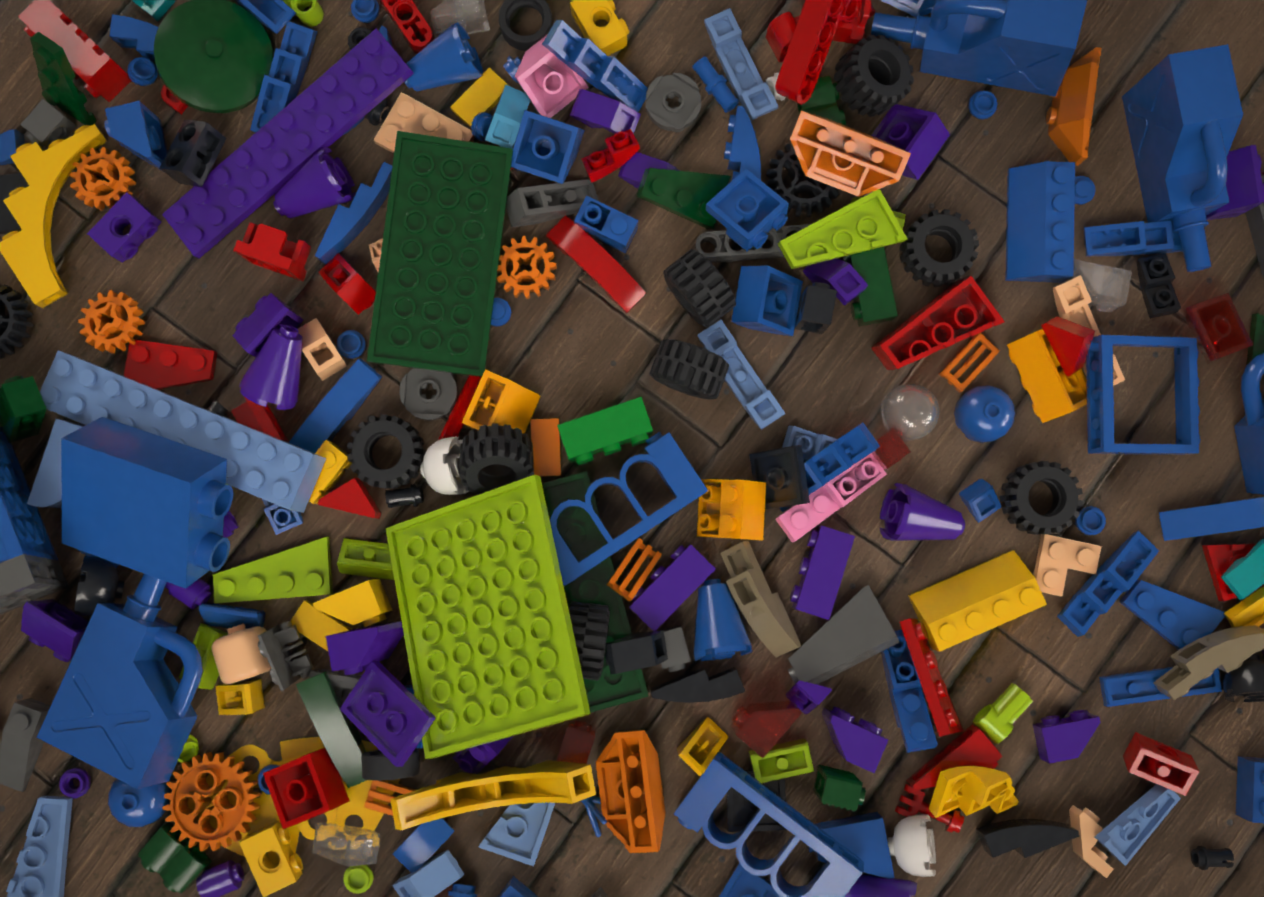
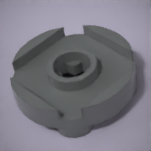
(669, 86)
(417, 403)

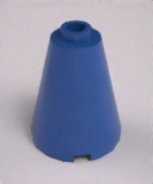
(445, 61)
(718, 624)

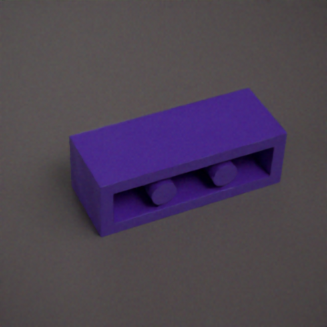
(822, 571)
(671, 586)

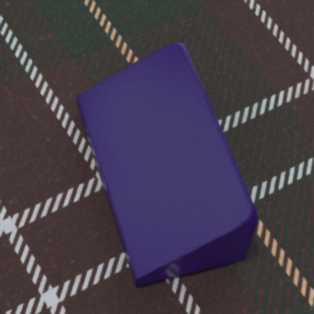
(807, 695)

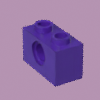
(109, 229)

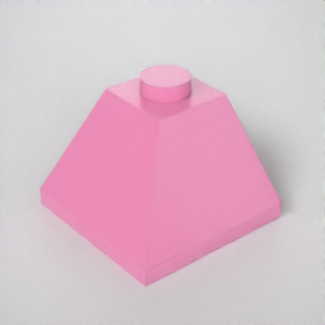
(547, 80)

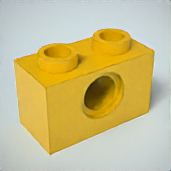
(607, 38)
(271, 875)

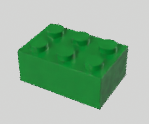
(606, 431)

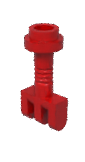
(953, 820)

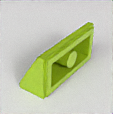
(365, 559)
(203, 641)
(782, 761)

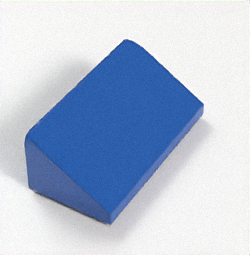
(231, 616)

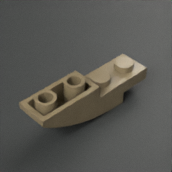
(757, 603)
(1199, 659)

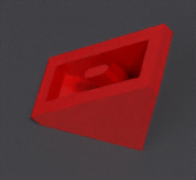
(1068, 342)
(351, 498)

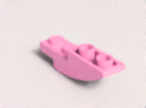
(831, 497)

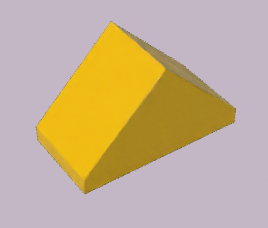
(240, 698)
(702, 745)

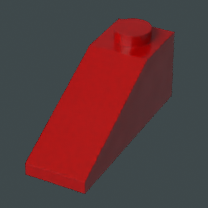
(968, 749)

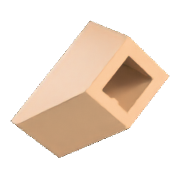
(320, 350)

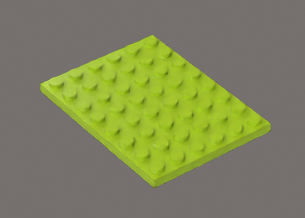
(486, 618)

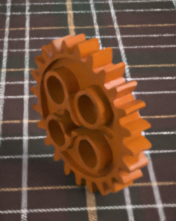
(192, 783)

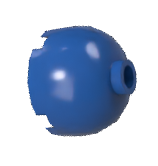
(984, 413)
(137, 806)

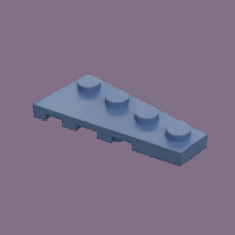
(45, 852)

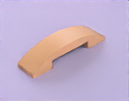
(1072, 305)

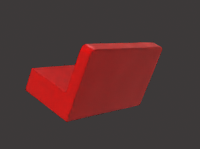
(259, 418)

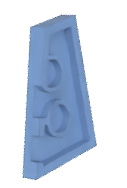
(1137, 823)
(519, 832)

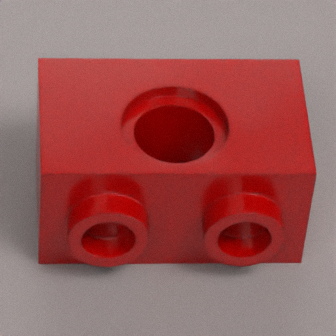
(1160, 764)

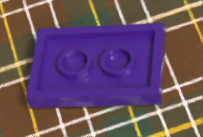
(387, 713)

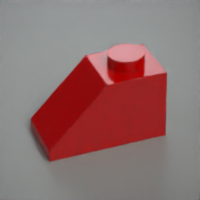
(348, 284)

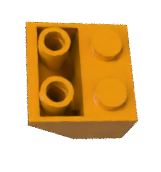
(500, 403)
(732, 509)

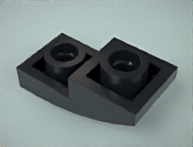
(1156, 285)

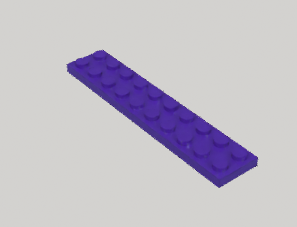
(287, 143)

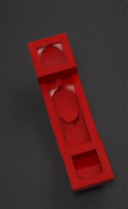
(596, 263)

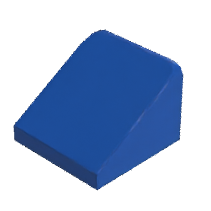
(9, 143)
(980, 499)

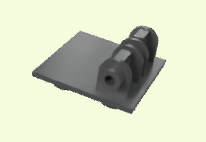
(274, 646)

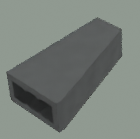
(845, 640)

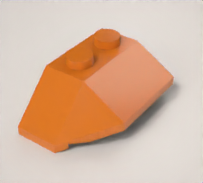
(1073, 108)
(845, 155)
(632, 791)

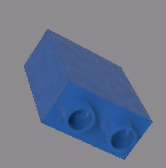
(144, 501)

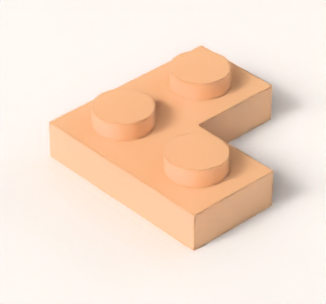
(1057, 556)

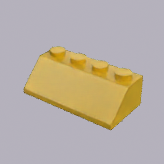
(976, 600)

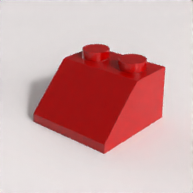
(305, 788)

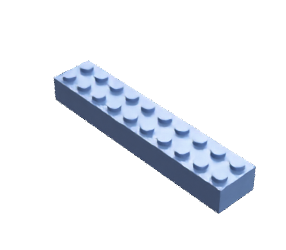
(254, 459)

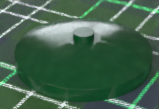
(212, 55)

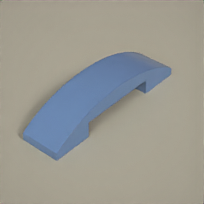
(738, 65)
(741, 377)

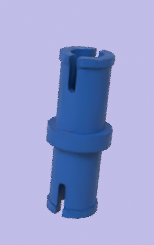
(715, 84)

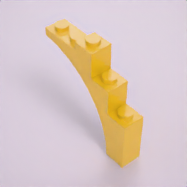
(33, 207)
(503, 786)

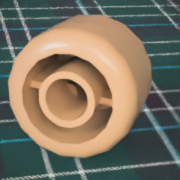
(239, 655)

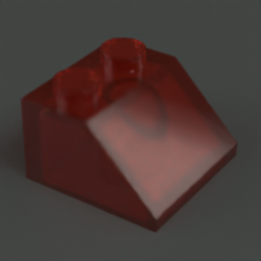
(1217, 328)
(764, 724)

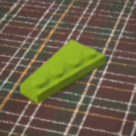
(848, 231)
(286, 574)

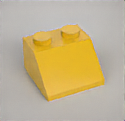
(359, 604)

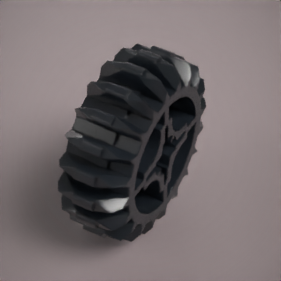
(810, 186)
(16, 323)

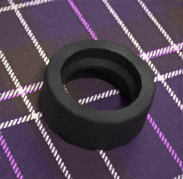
(524, 42)
(378, 767)

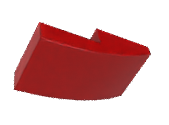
(619, 150)

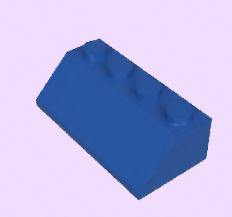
(1040, 222)

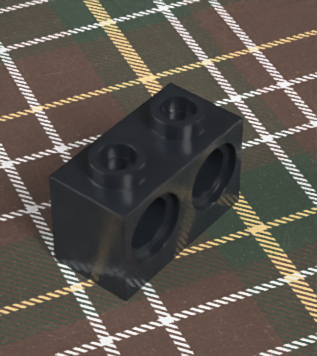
(193, 153)
(816, 308)

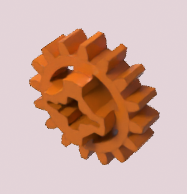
(106, 165)
(534, 259)
(98, 319)

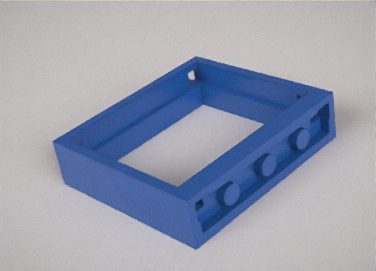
(1101, 395)

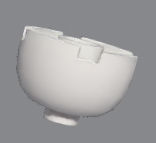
(442, 467)
(914, 845)

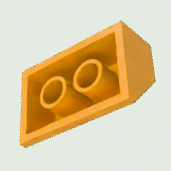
(1044, 378)

